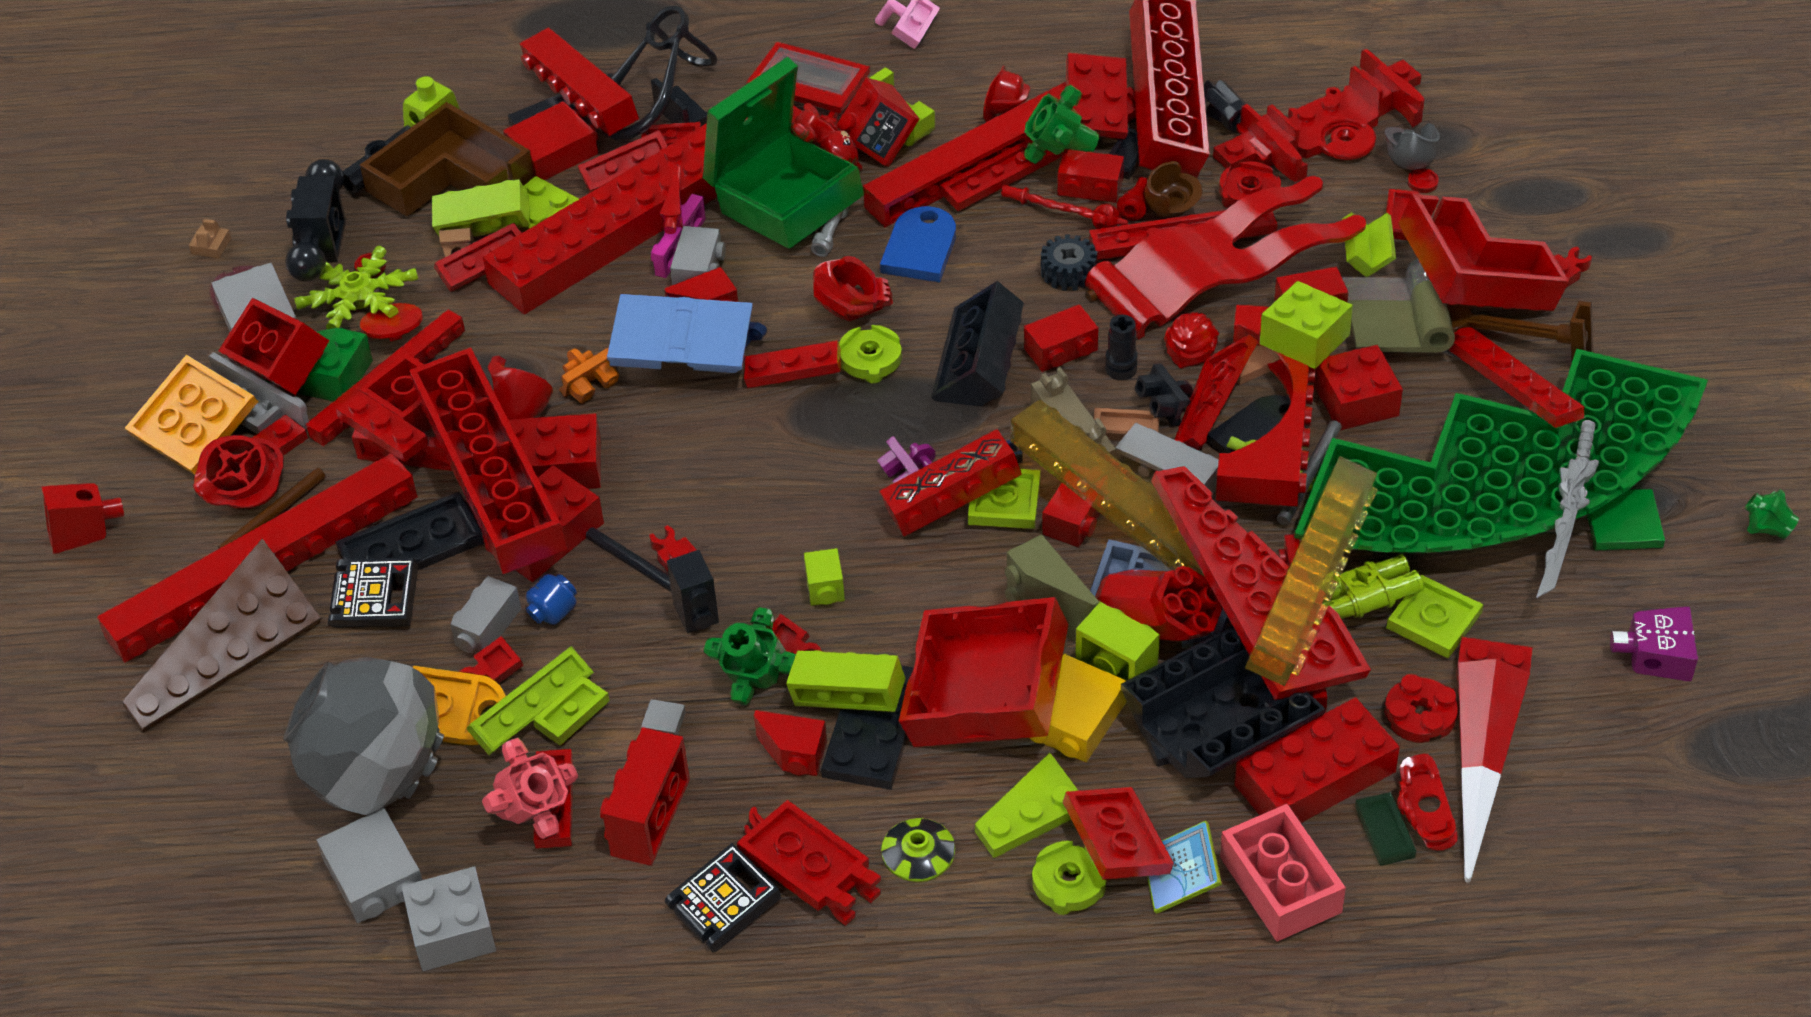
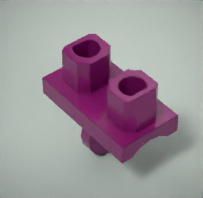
(897, 458)

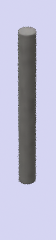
(1314, 464)

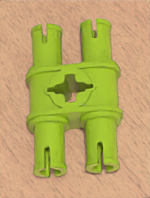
(1373, 587)

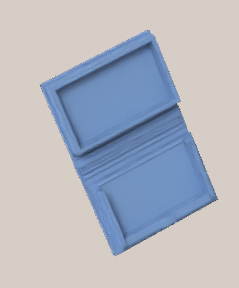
(679, 330)

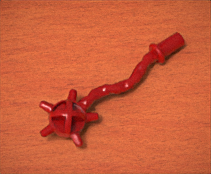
(1102, 217)

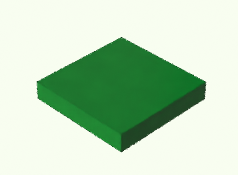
(1627, 522)

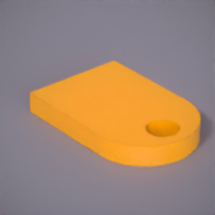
(461, 700)

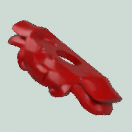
(1421, 780)

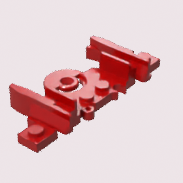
(1344, 115)

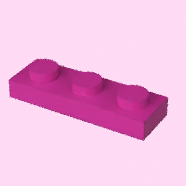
(663, 253)

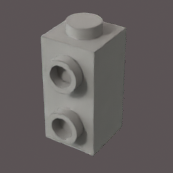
(485, 615)

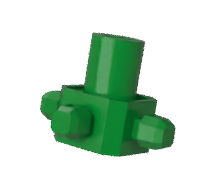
(1058, 127)
(750, 655)

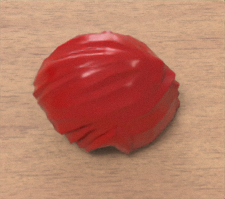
(1191, 339)

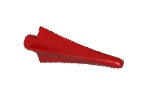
(671, 210)

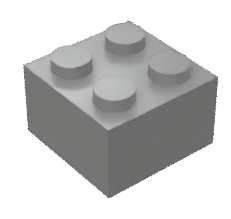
(448, 918)

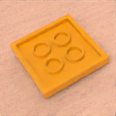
(190, 412)

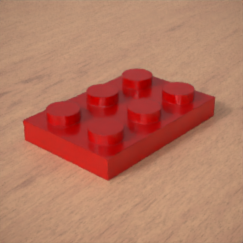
(1103, 92)
(1117, 833)

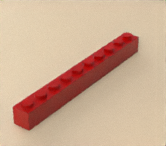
(422, 347)

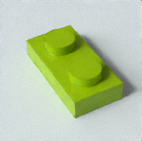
(571, 710)

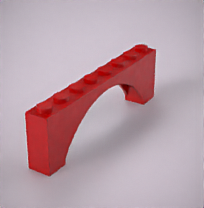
(1271, 465)

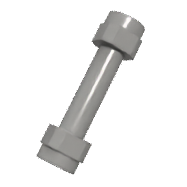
(823, 241)

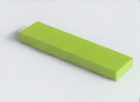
(528, 701)

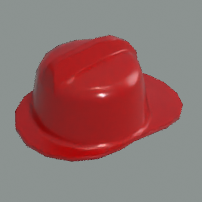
(1004, 94)

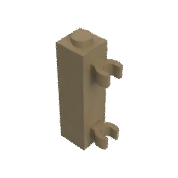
(1059, 395)

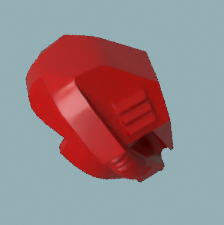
(836, 290)

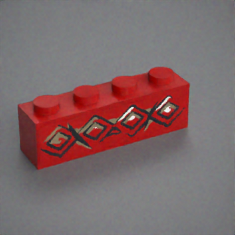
(950, 482)

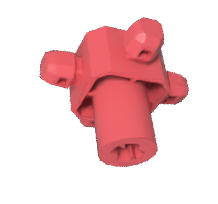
(529, 788)

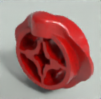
(238, 464)

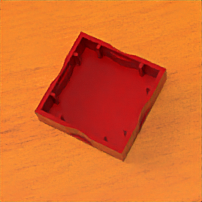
(985, 673)

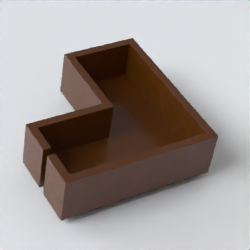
(440, 152)

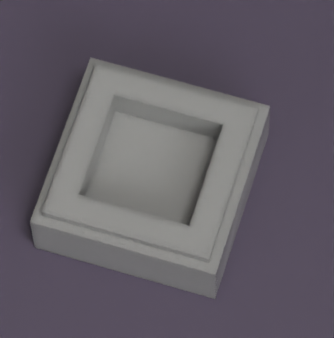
(664, 716)

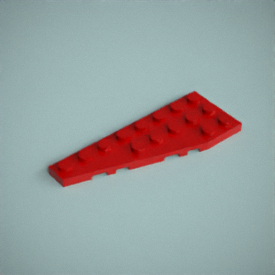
(1247, 580)

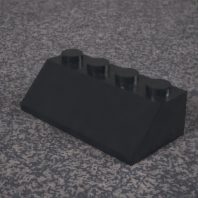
(979, 347)

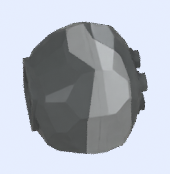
(364, 733)

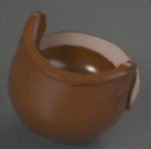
(1170, 191)

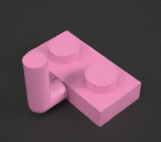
(913, 19)

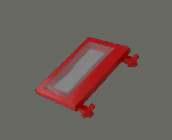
(821, 78)

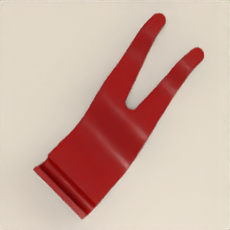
(1182, 262)

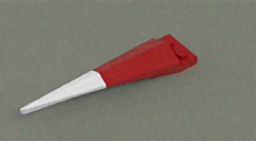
(1490, 696)

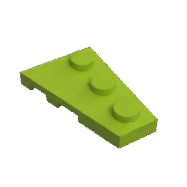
(1027, 809)

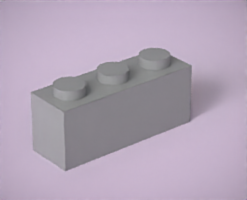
(1151, 452)

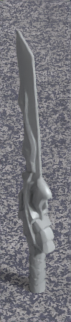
(1573, 494)

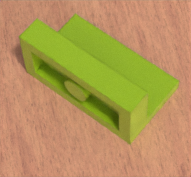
(1372, 247)

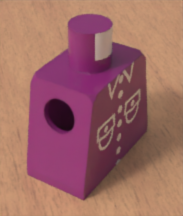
(1660, 643)

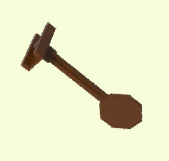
(1577, 334)

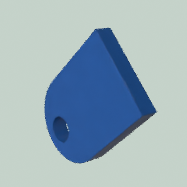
(918, 247)

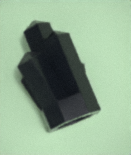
(1225, 102)

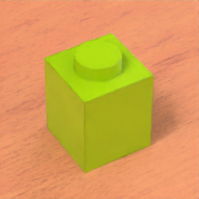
(824, 577)

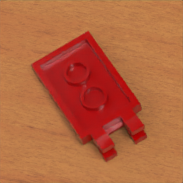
(810, 861)

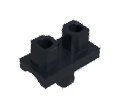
(1166, 393)

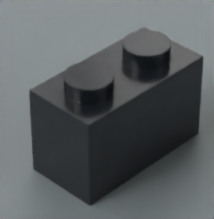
(693, 591)

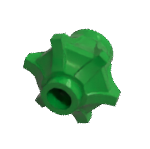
(1770, 514)

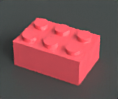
(1282, 872)

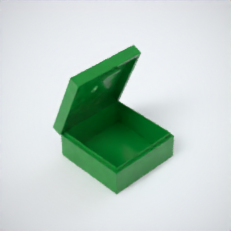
(766, 172)

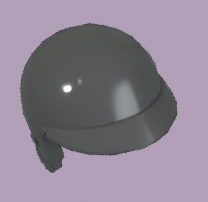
(1410, 149)

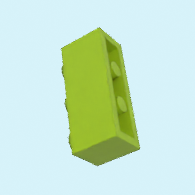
(482, 208)
(846, 680)

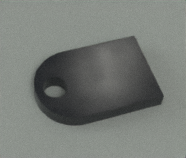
(1250, 422)

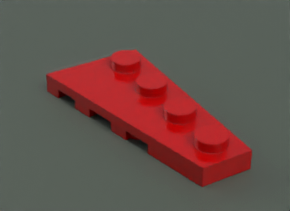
(1212, 390)

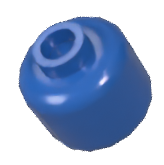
(551, 599)

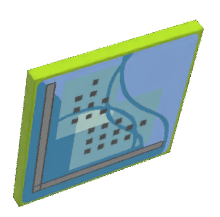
(1193, 869)

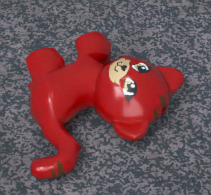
(825, 135)

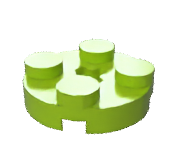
(870, 366)
(1061, 894)

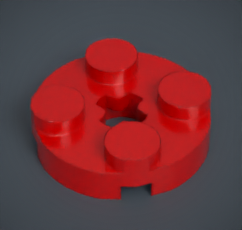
(1235, 181)
(1424, 692)

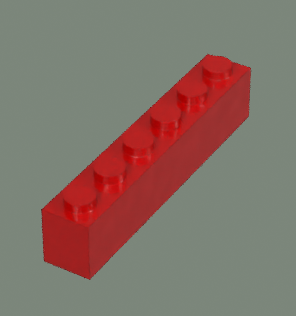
(578, 81)

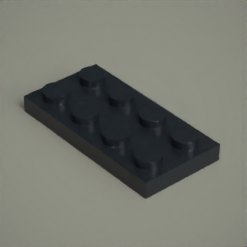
(867, 745)

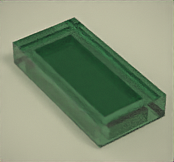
(1385, 829)

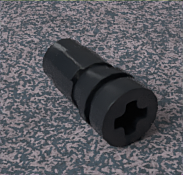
(1121, 351)

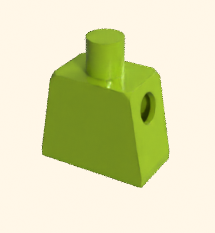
(425, 100)

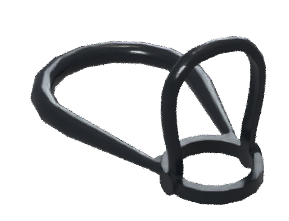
(667, 85)

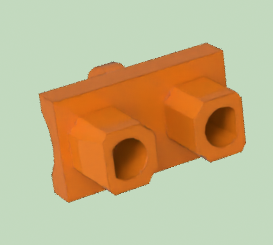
(584, 369)

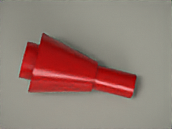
(1133, 203)

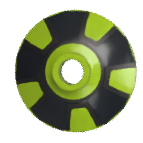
(919, 861)

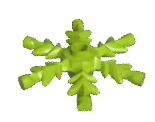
(357, 289)

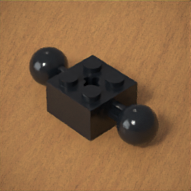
(315, 220)

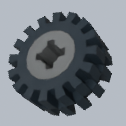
(1067, 261)

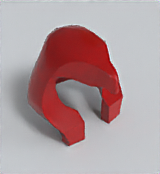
(519, 391)

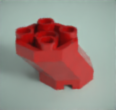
(1171, 602)

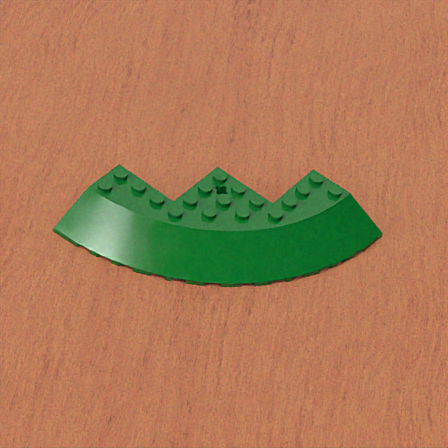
(1502, 463)

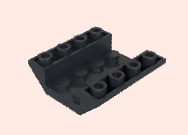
(1206, 693)

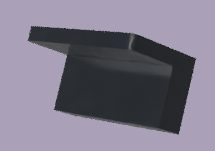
(680, 107)

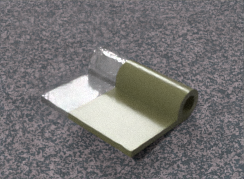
(1399, 313)

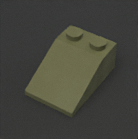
(1039, 572)

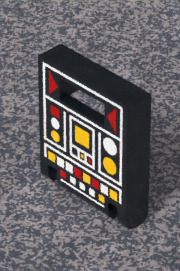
(364, 592)
(718, 901)

